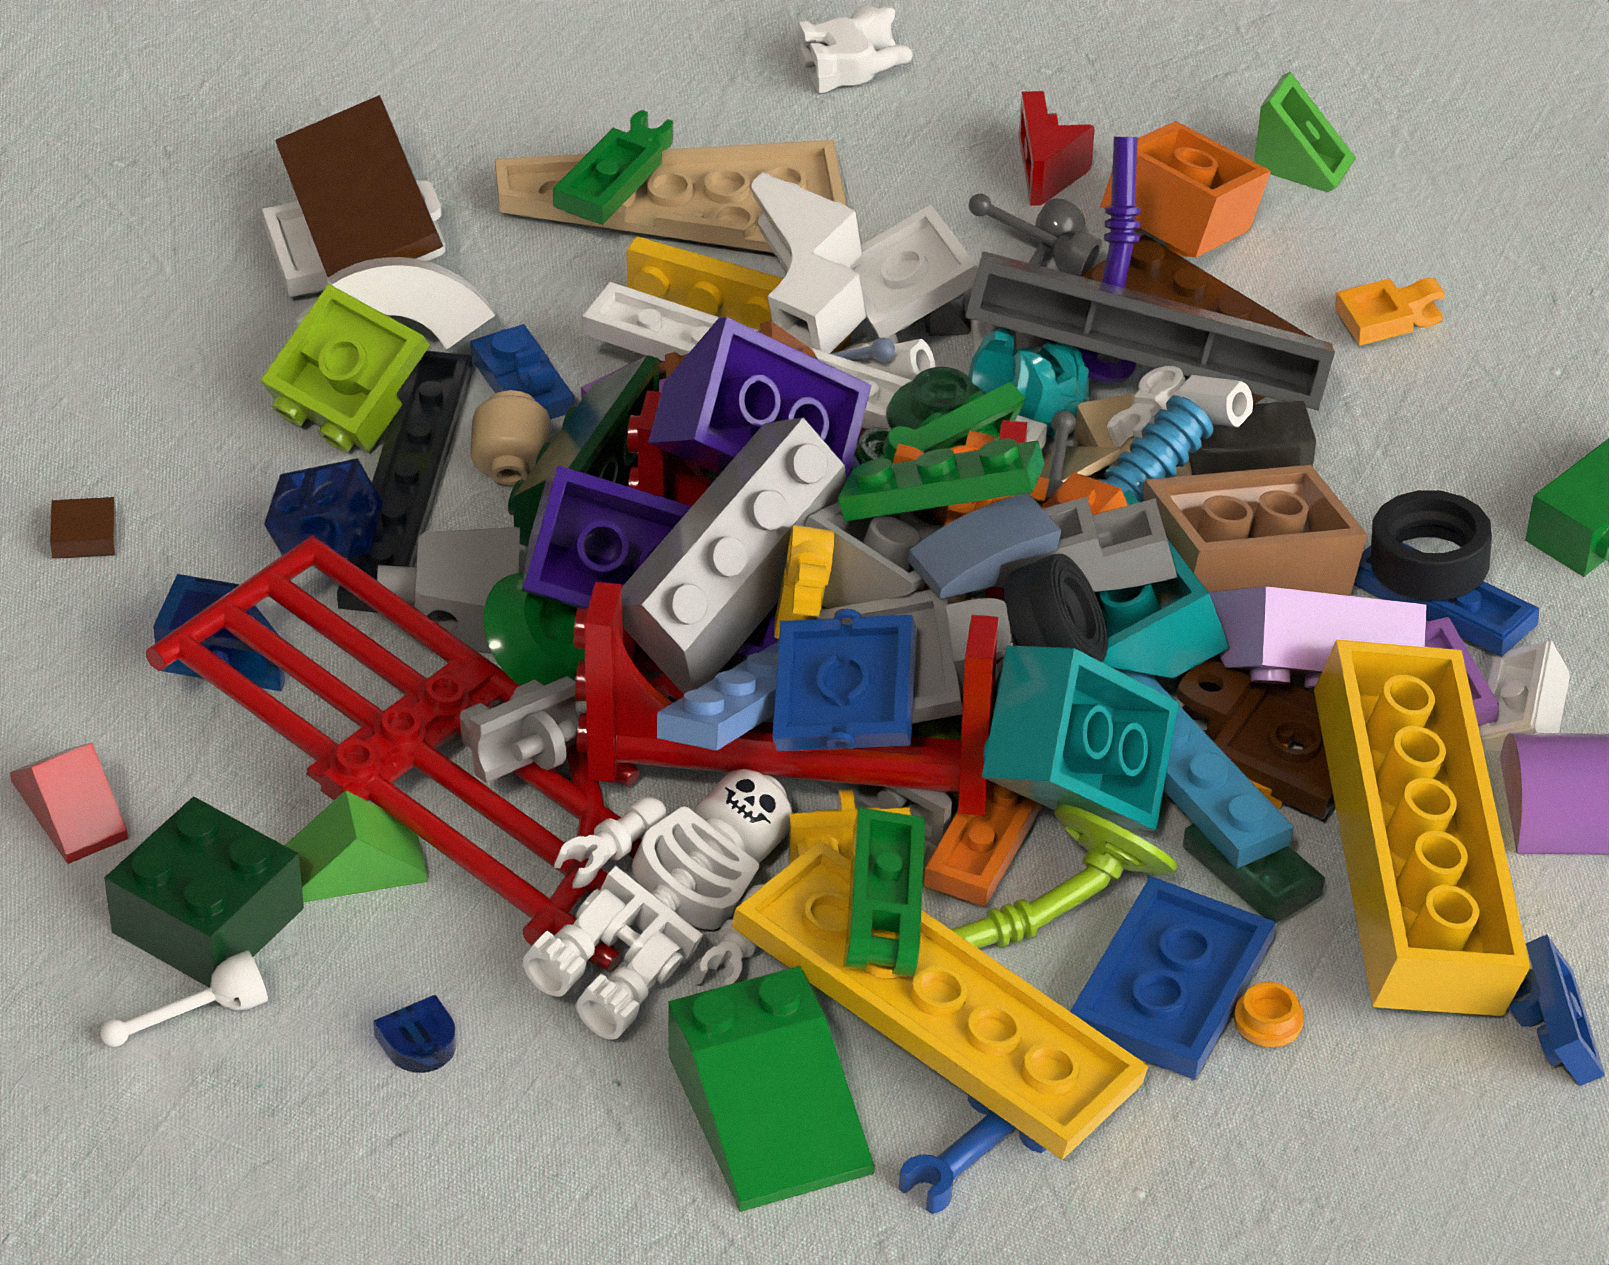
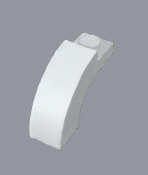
(415, 291)

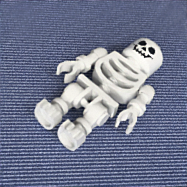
(687, 874)

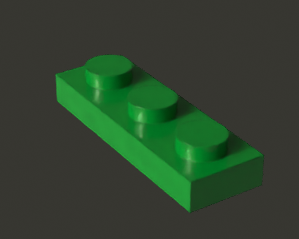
(941, 479)

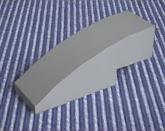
(1110, 548)

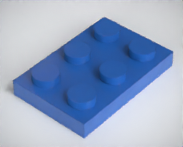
(1174, 975)

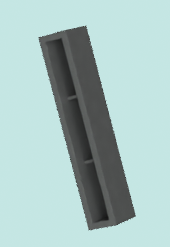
(1149, 329)

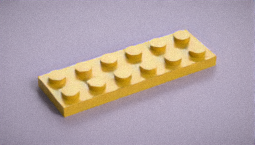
(957, 1012)

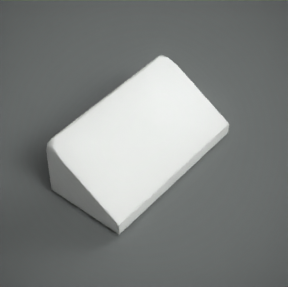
(1529, 690)

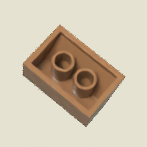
(1261, 529)

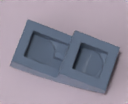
(972, 548)

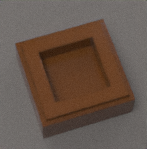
(83, 527)

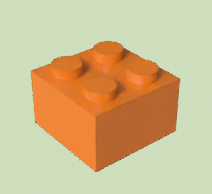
(1193, 190)

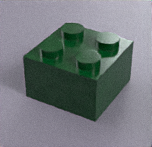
(203, 890)

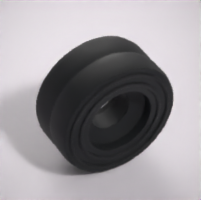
(1055, 607)

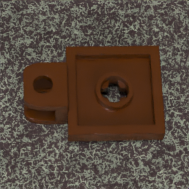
(1256, 724)

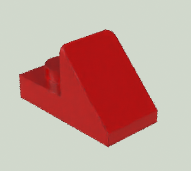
(1051, 152)

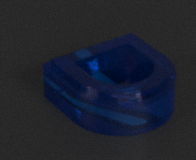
(418, 1036)

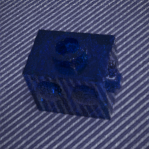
(328, 502)

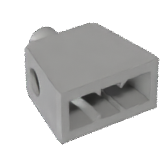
(455, 577)

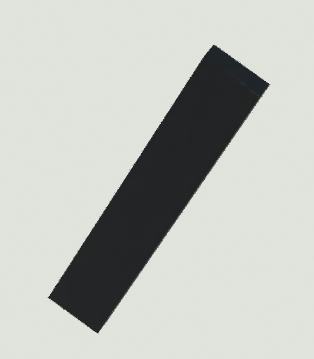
(413, 462)

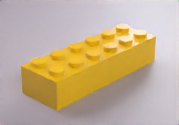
(1419, 830)

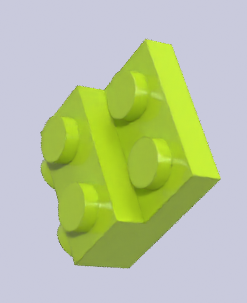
(344, 370)

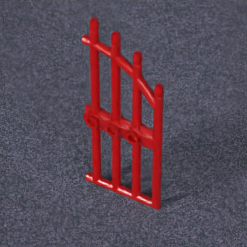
(404, 732)

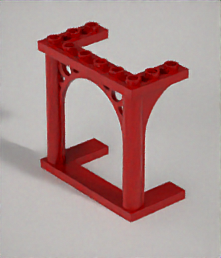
(625, 703)

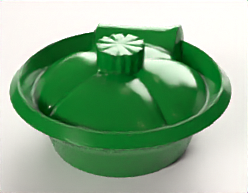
(530, 633)

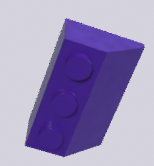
(747, 379)

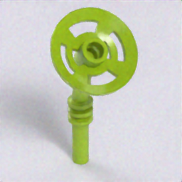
(1108, 853)

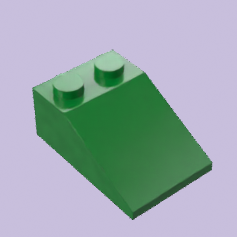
(768, 1088)

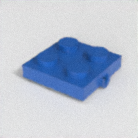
(845, 682)

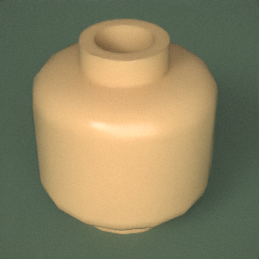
(508, 436)

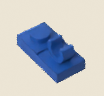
(518, 363)
(1558, 1001)

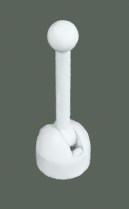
(233, 984)

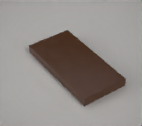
(358, 188)

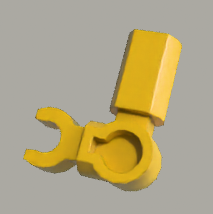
(805, 574)

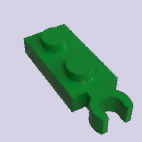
(613, 170)

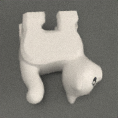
(847, 47)

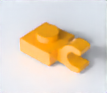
(1383, 311)

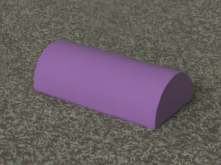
(1557, 792)

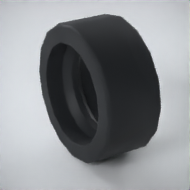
(1430, 516)

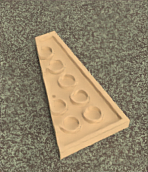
(690, 196)

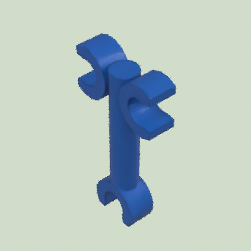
(957, 1158)

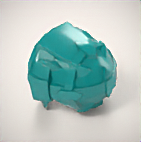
(1048, 375)

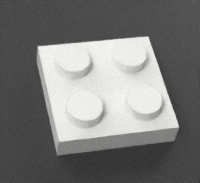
(912, 271)

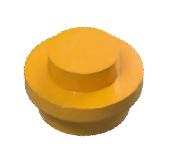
(1269, 1015)

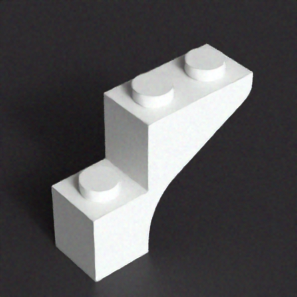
(816, 245)

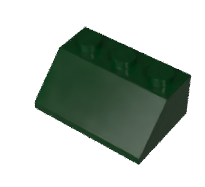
(590, 438)

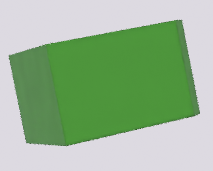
(1299, 140)
(356, 851)

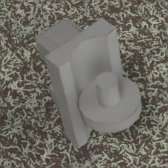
(525, 730)

